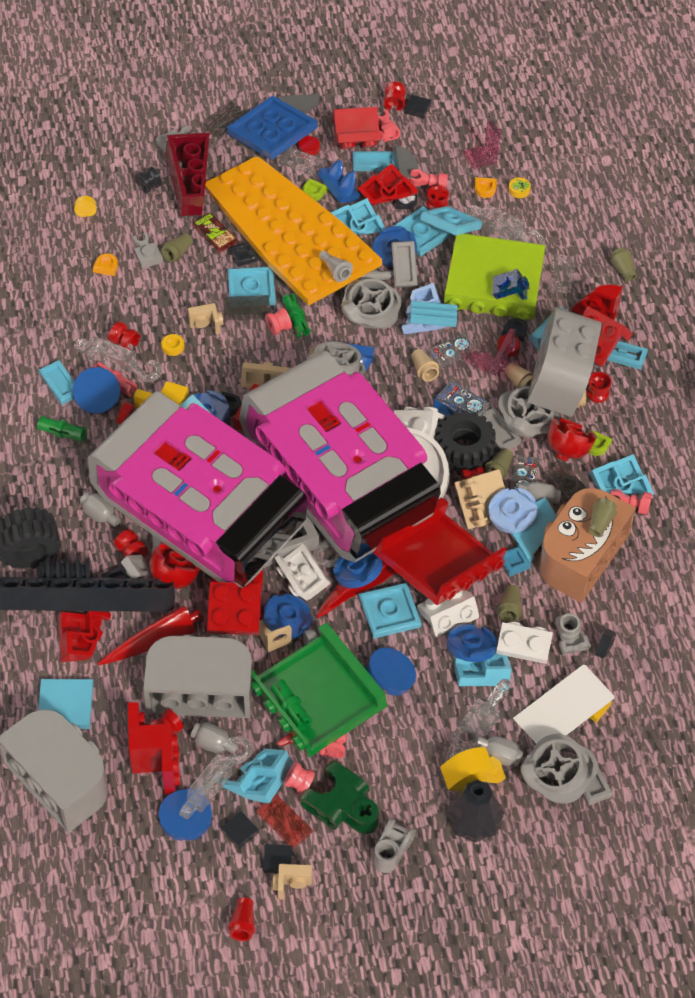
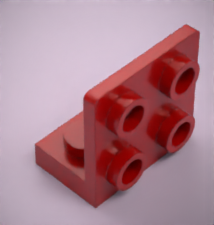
(610, 334)

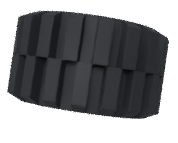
(469, 427)
(28, 538)

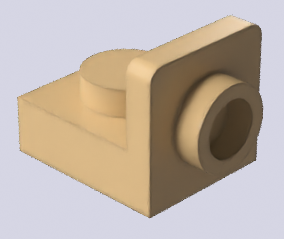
(204, 315)
(296, 875)

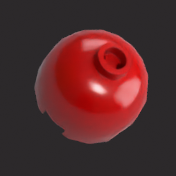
(569, 439)
(171, 566)

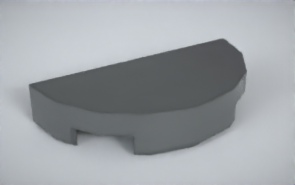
(302, 102)
(404, 161)

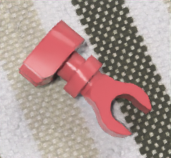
(388, 128)
(428, 179)
(643, 503)

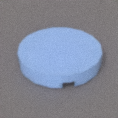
(513, 510)

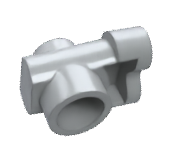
(571, 640)

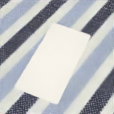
(565, 705)

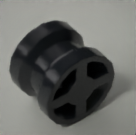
(148, 180)

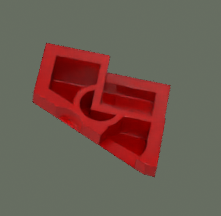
(387, 186)
(602, 299)
(80, 644)

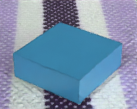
(515, 561)

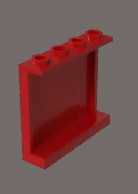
(438, 556)

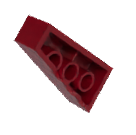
(187, 167)

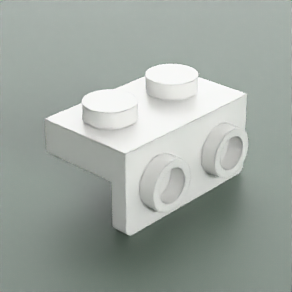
(422, 420)
(303, 573)
(449, 614)
(524, 642)

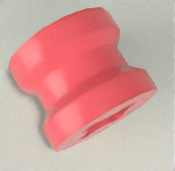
(278, 321)
(335, 749)
(298, 777)

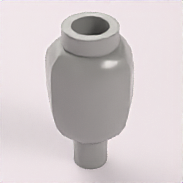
(542, 490)
(98, 509)
(211, 738)
(502, 749)

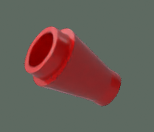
(242, 922)

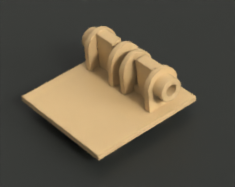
(475, 496)

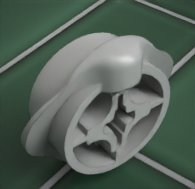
(373, 296)
(344, 354)
(532, 425)
(568, 791)

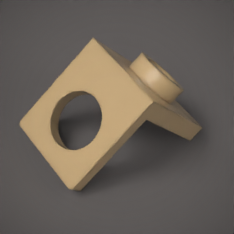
(271, 639)

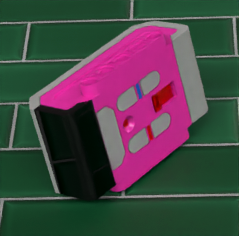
(343, 453)
(199, 488)

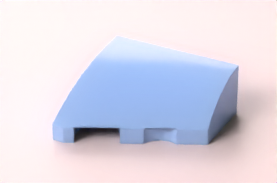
(424, 294)

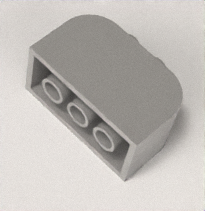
(564, 361)
(198, 677)
(56, 766)

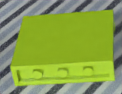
(478, 260)

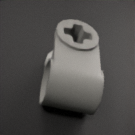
(393, 842)

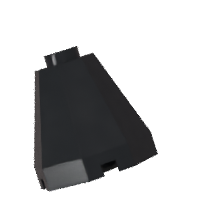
(475, 812)

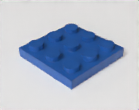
(272, 127)

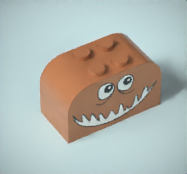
(570, 554)

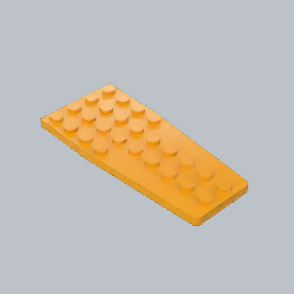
(289, 228)

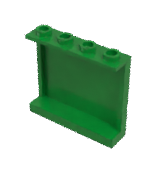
(331, 690)

